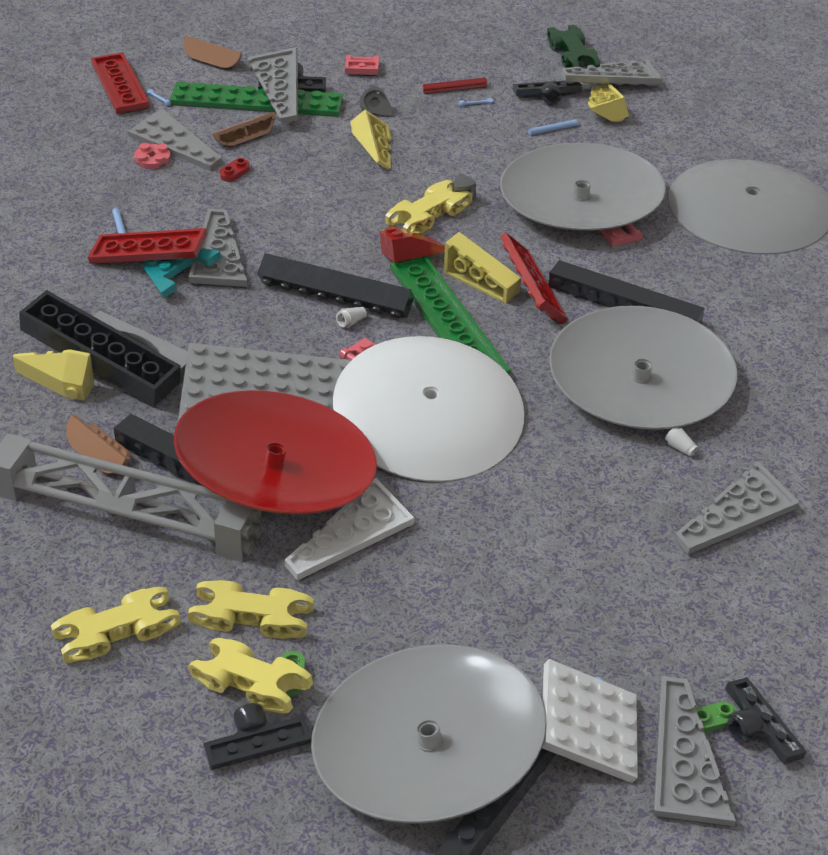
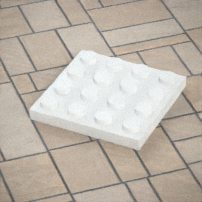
(590, 721)

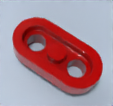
(234, 170)

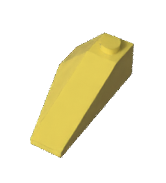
(608, 102)
(374, 137)
(64, 372)

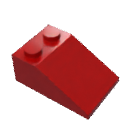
(406, 245)

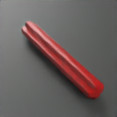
(454, 85)

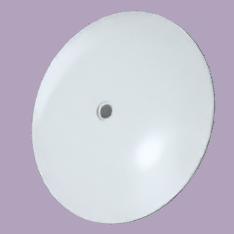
(431, 407)

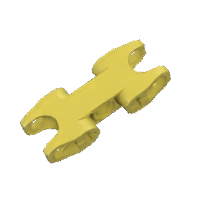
(422, 213)
(269, 612)
(98, 630)
(260, 680)

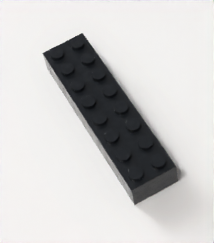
(112, 353)

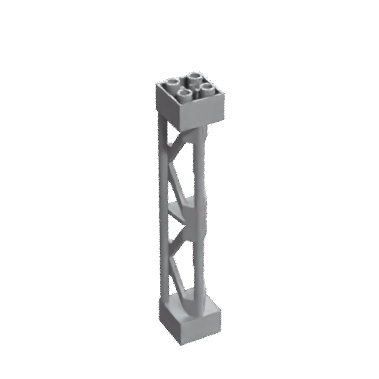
(231, 530)

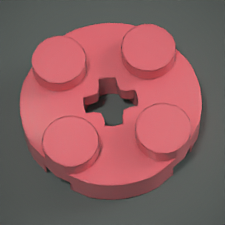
(160, 155)

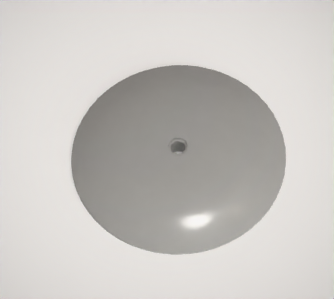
(582, 186)
(749, 206)
(643, 367)
(428, 733)

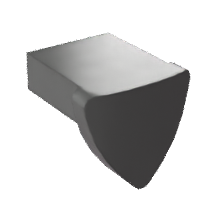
(464, 183)

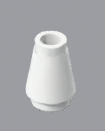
(349, 316)
(681, 441)

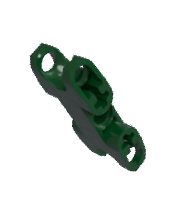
(572, 47)

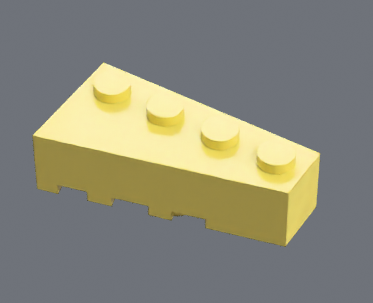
(479, 269)

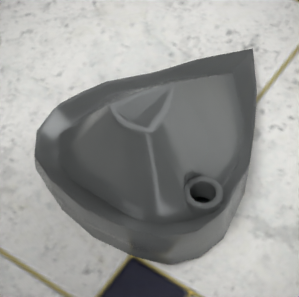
(375, 102)

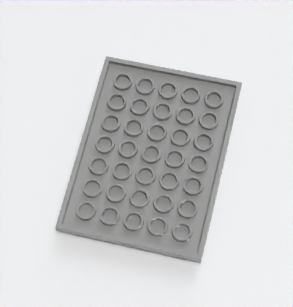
(223, 369)

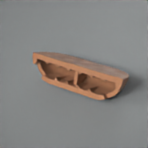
(211, 53)
(245, 130)
(95, 442)

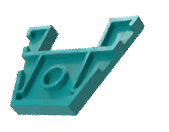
(163, 270)

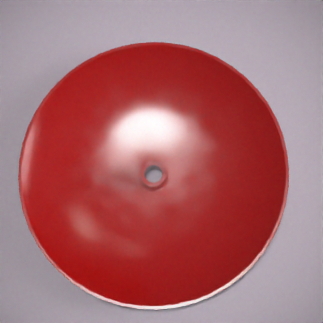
(275, 452)

